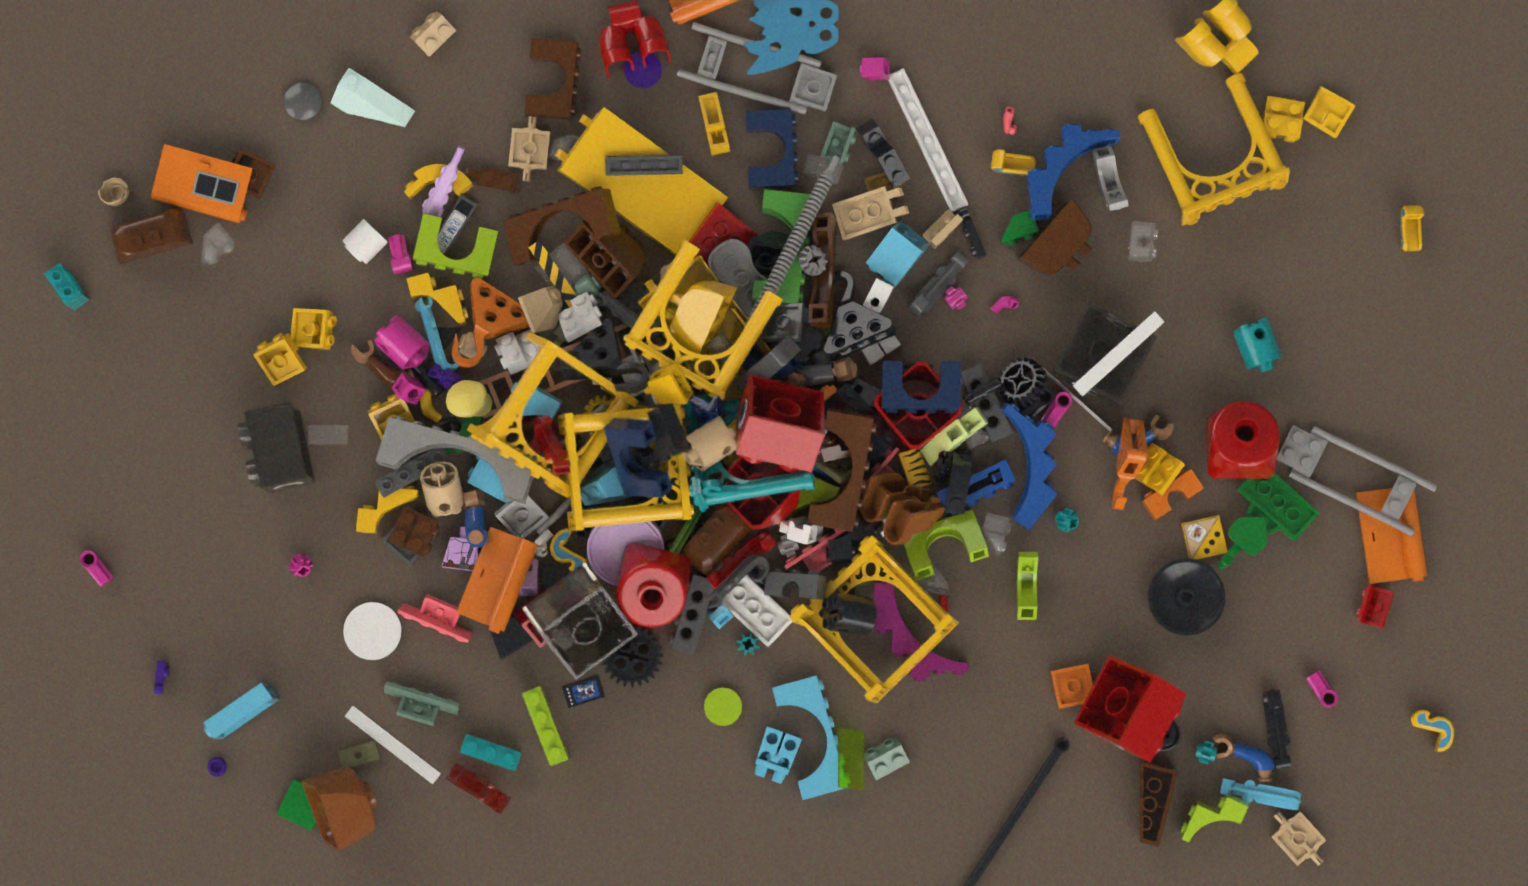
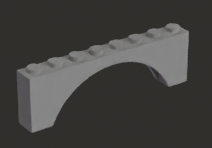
(407, 439)

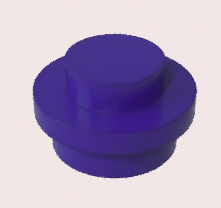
(217, 766)

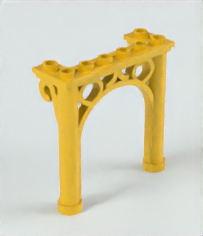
(1277, 173)
(657, 305)

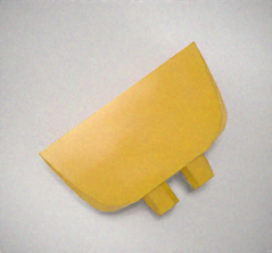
(699, 314)

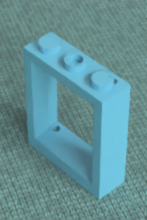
(240, 711)

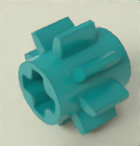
(1067, 520)
(750, 648)
(1205, 752)

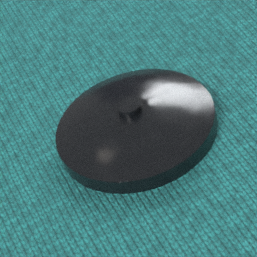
(1186, 597)

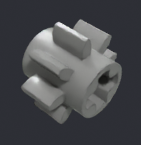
(787, 546)

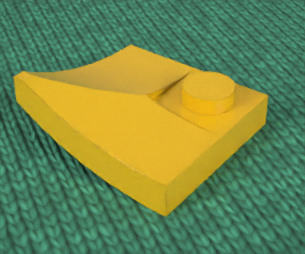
(1328, 112)

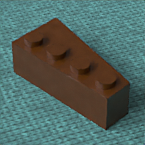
(1155, 799)

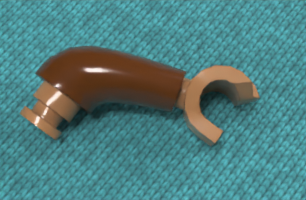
(382, 371)

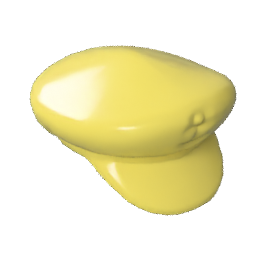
(468, 399)

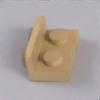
(942, 228)

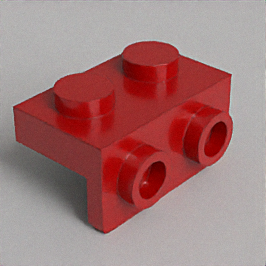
(1375, 606)

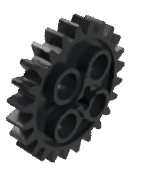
(627, 673)

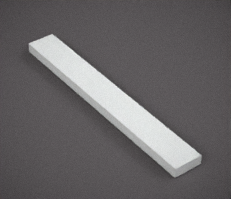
(927, 140)

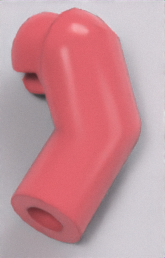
(1007, 121)

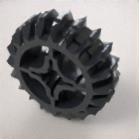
(1019, 376)

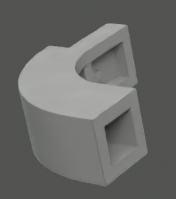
(1108, 178)

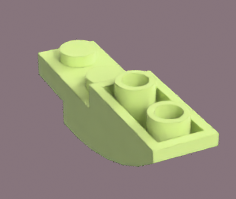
(953, 435)

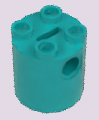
(1258, 345)

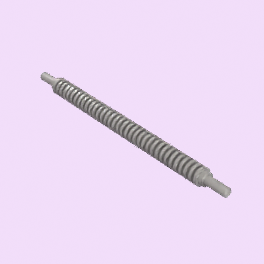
(799, 232)

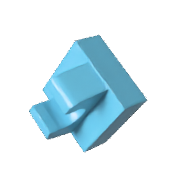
(720, 616)

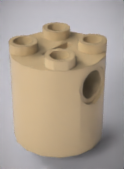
(709, 444)
(442, 489)

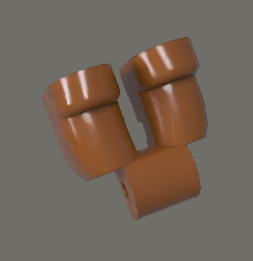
(906, 511)

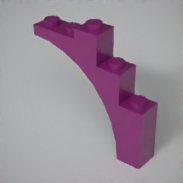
(902, 640)

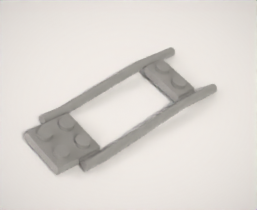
(811, 86)
(1303, 451)
(524, 518)

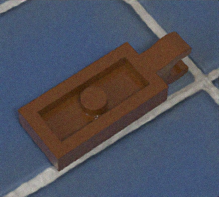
(494, 178)

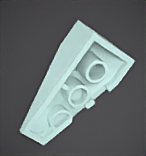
(363, 98)

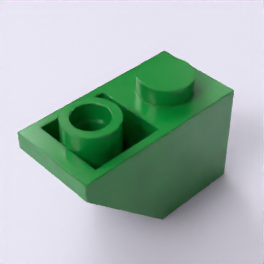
(1020, 228)

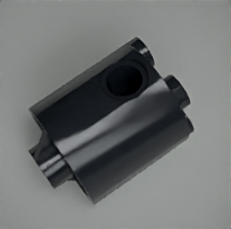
(849, 614)

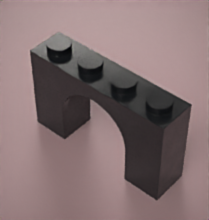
(849, 400)
(669, 440)

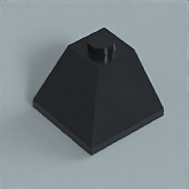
(766, 250)

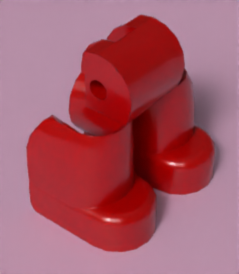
(625, 19)

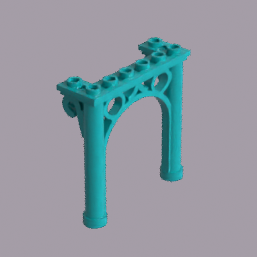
(713, 492)

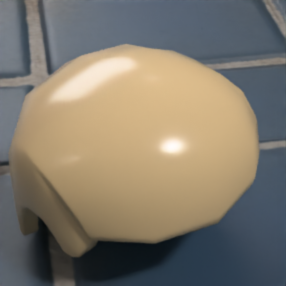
(114, 191)

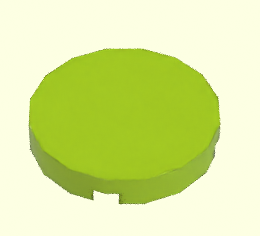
(723, 706)

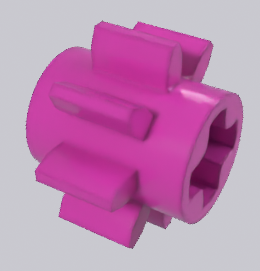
(955, 298)
(300, 564)

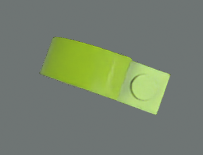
(1026, 586)

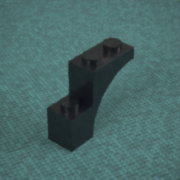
(883, 153)
(841, 549)

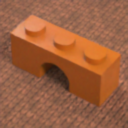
(1186, 484)

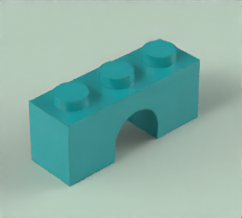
(491, 752)

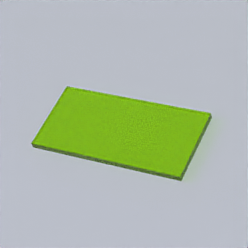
(850, 759)

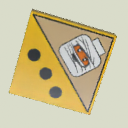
(1204, 538)

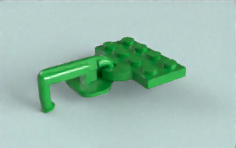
(1271, 508)

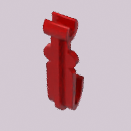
(550, 445)
(756, 546)

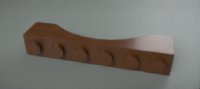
(822, 296)

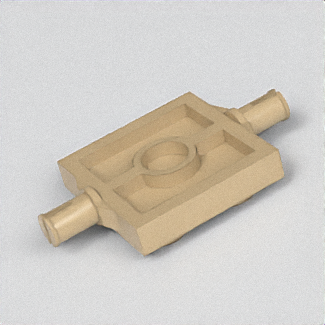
(529, 148)
(1298, 838)

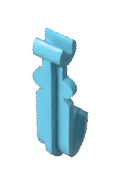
(434, 340)
(1262, 794)

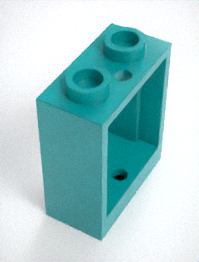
(68, 287)

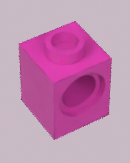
(875, 68)
(408, 389)

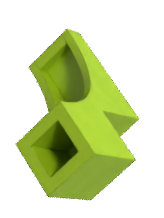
(1202, 814)

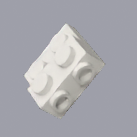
(580, 317)
(516, 351)

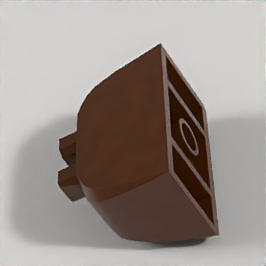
(150, 235)
(1059, 241)
(610, 260)
(716, 540)

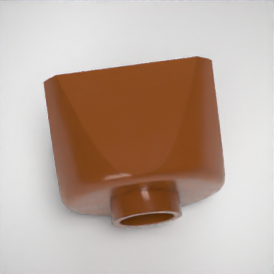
(341, 806)

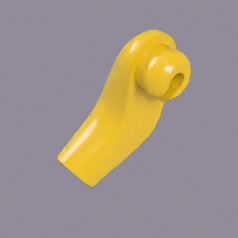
(427, 407)

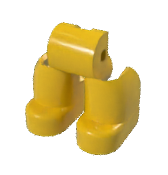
(1208, 50)

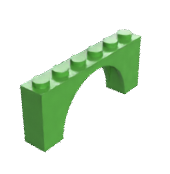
(787, 208)

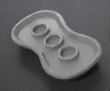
(734, 266)

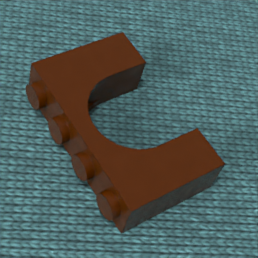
(561, 104)

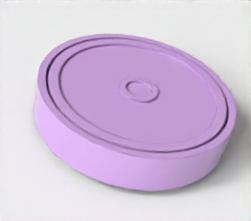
(608, 545)

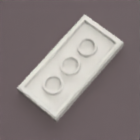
(757, 611)

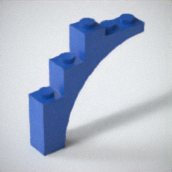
(1056, 159)
(1036, 493)

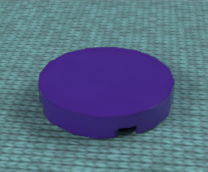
(641, 76)

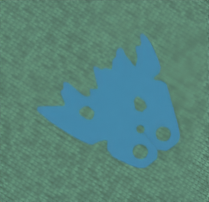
(790, 31)

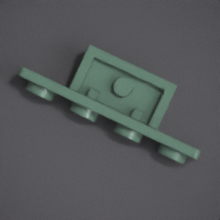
(420, 705)

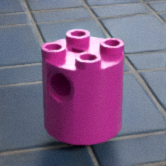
(402, 343)

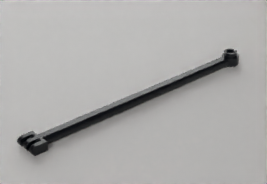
(1017, 812)

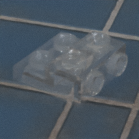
(568, 265)

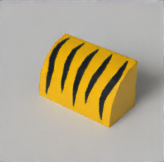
(914, 468)

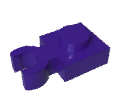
(445, 377)
(162, 672)

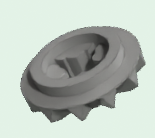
(806, 255)

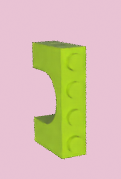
(428, 252)
(959, 526)
(545, 726)

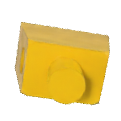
(669, 386)

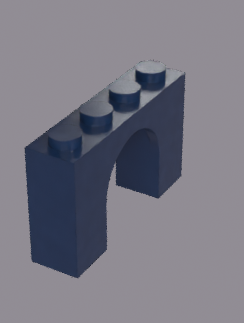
(779, 123)
(895, 397)
(634, 477)

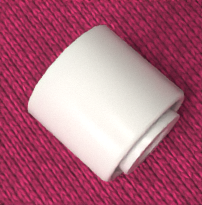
(364, 242)

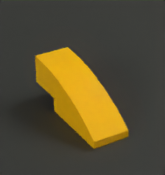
(714, 123)

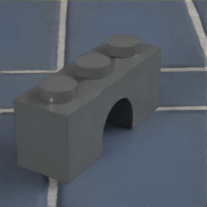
(810, 585)

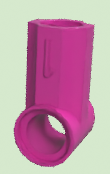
(400, 258)
(1055, 410)
(97, 568)
(1320, 688)

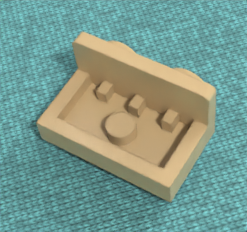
(432, 33)

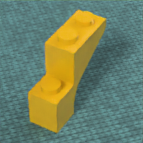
(448, 297)
(369, 518)

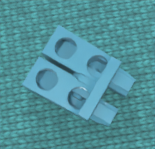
(775, 759)

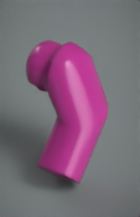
(1005, 302)

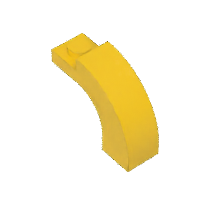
(428, 175)

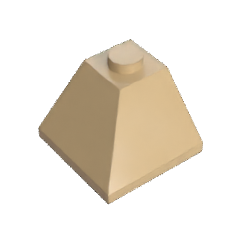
(542, 308)

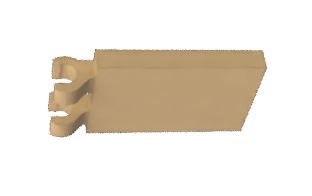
(868, 212)

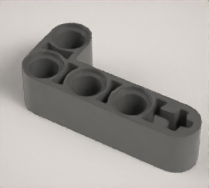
(771, 362)

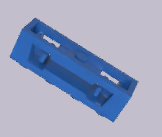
(1004, 474)

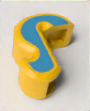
(1012, 163)
(1411, 227)
(563, 554)
(1437, 724)

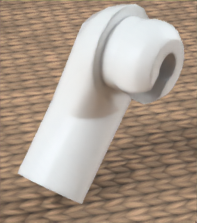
(542, 540)

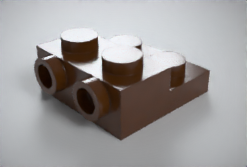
(261, 171)
(833, 447)
(414, 532)

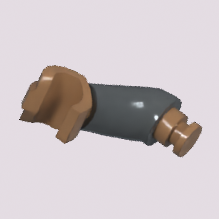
(818, 374)

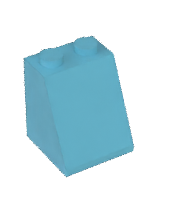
(897, 253)
(603, 487)

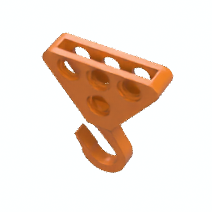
(483, 329)
(1129, 459)

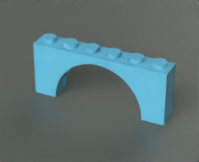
(483, 475)
(808, 695)

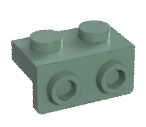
(838, 142)
(886, 757)

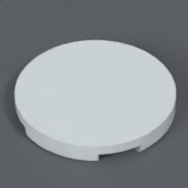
(372, 631)

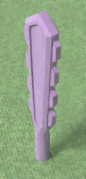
(443, 185)

